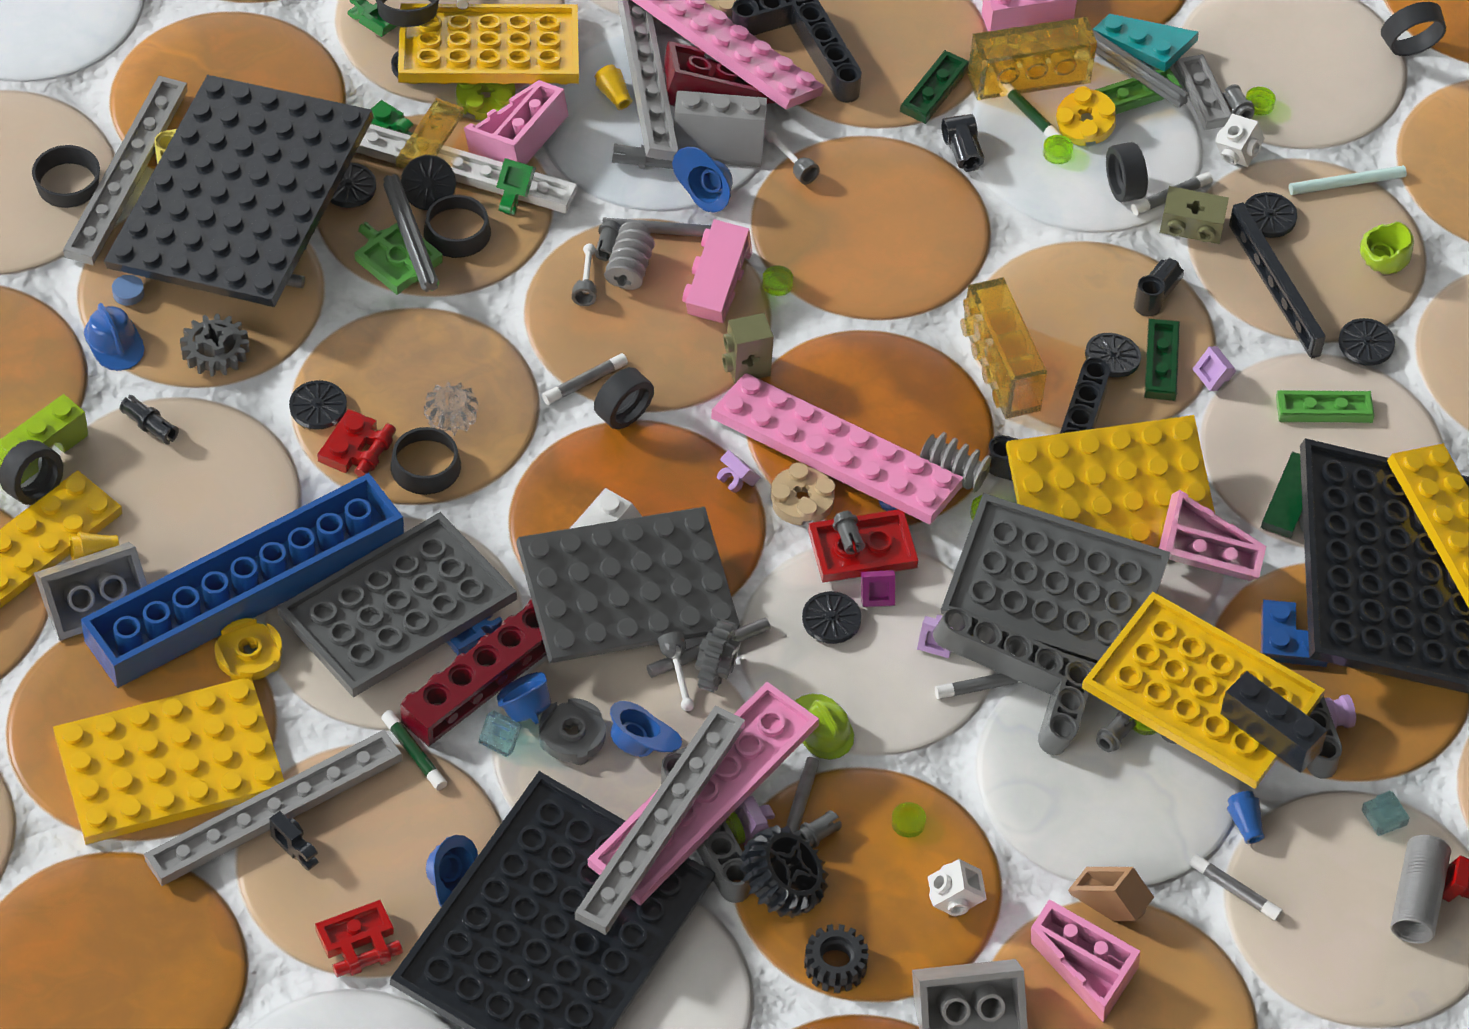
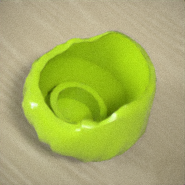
(1387, 247)

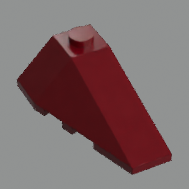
(691, 71)

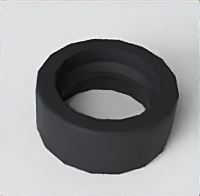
(1126, 172)
(623, 398)
(18, 460)

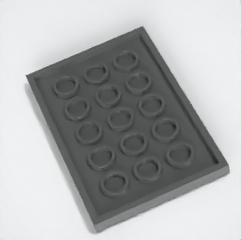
(1052, 577)
(625, 583)
(397, 604)

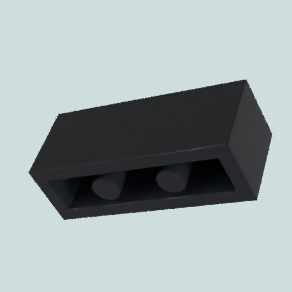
(1273, 721)

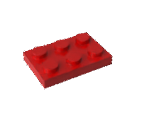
(886, 546)

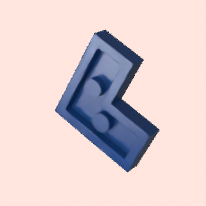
(1280, 637)

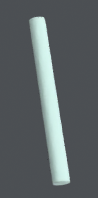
(1347, 180)

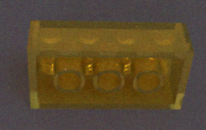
(1032, 57)
(1003, 348)

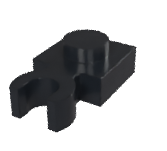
(289, 836)

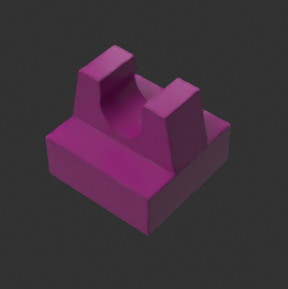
(878, 588)

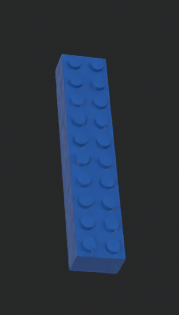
(240, 580)

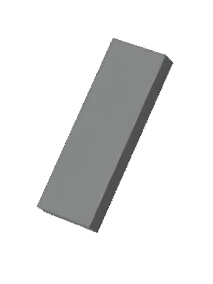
(1203, 91)

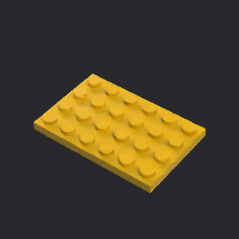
(491, 45)
(1112, 475)
(1174, 678)
(167, 759)

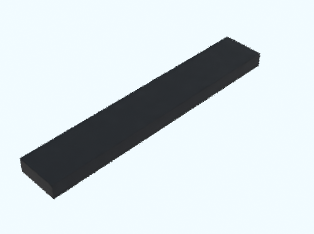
(1277, 280)

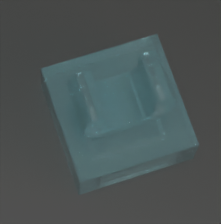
(500, 733)
(1385, 813)

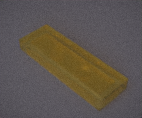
(431, 132)

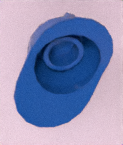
(703, 178)
(113, 338)
(525, 697)
(640, 732)
(449, 864)

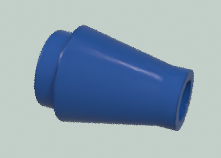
(1246, 814)

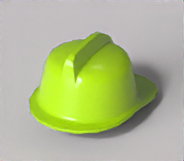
(834, 734)

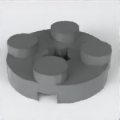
(568, 747)

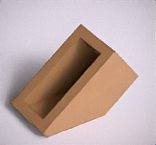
(1113, 892)

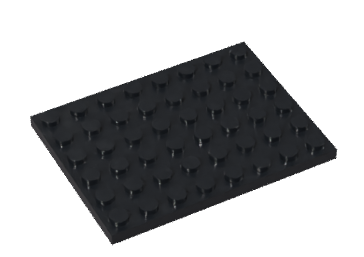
(239, 190)
(1374, 575)
(508, 933)

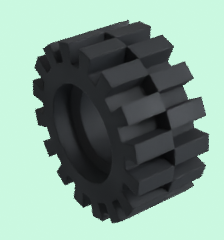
(840, 941)

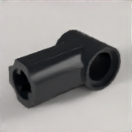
(962, 136)
(1157, 286)

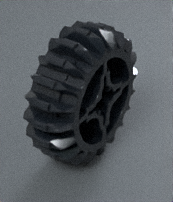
(784, 871)

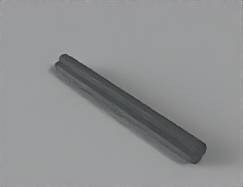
(1140, 71)
(410, 233)

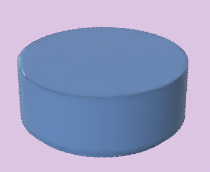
(128, 290)

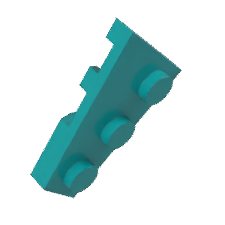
(1148, 41)

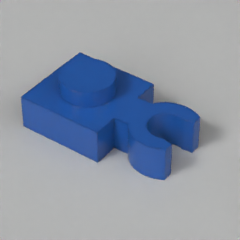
(468, 639)

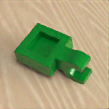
(369, 17)
(390, 118)
(515, 181)

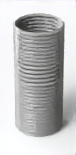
(1420, 889)

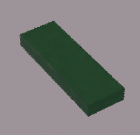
(934, 87)
(1161, 359)
(1286, 502)

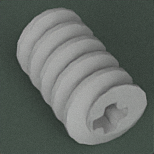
(630, 256)
(957, 461)

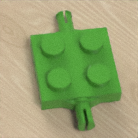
(388, 257)

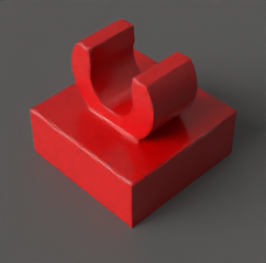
(1457, 879)

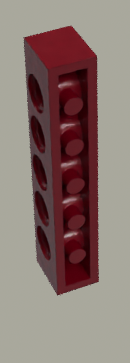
(483, 682)

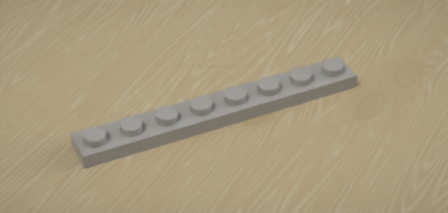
(648, 81)
(124, 171)
(290, 797)
(659, 820)

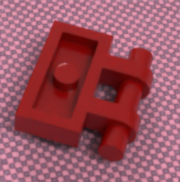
(349, 439)
(355, 929)

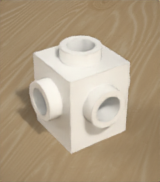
(1239, 140)
(956, 888)

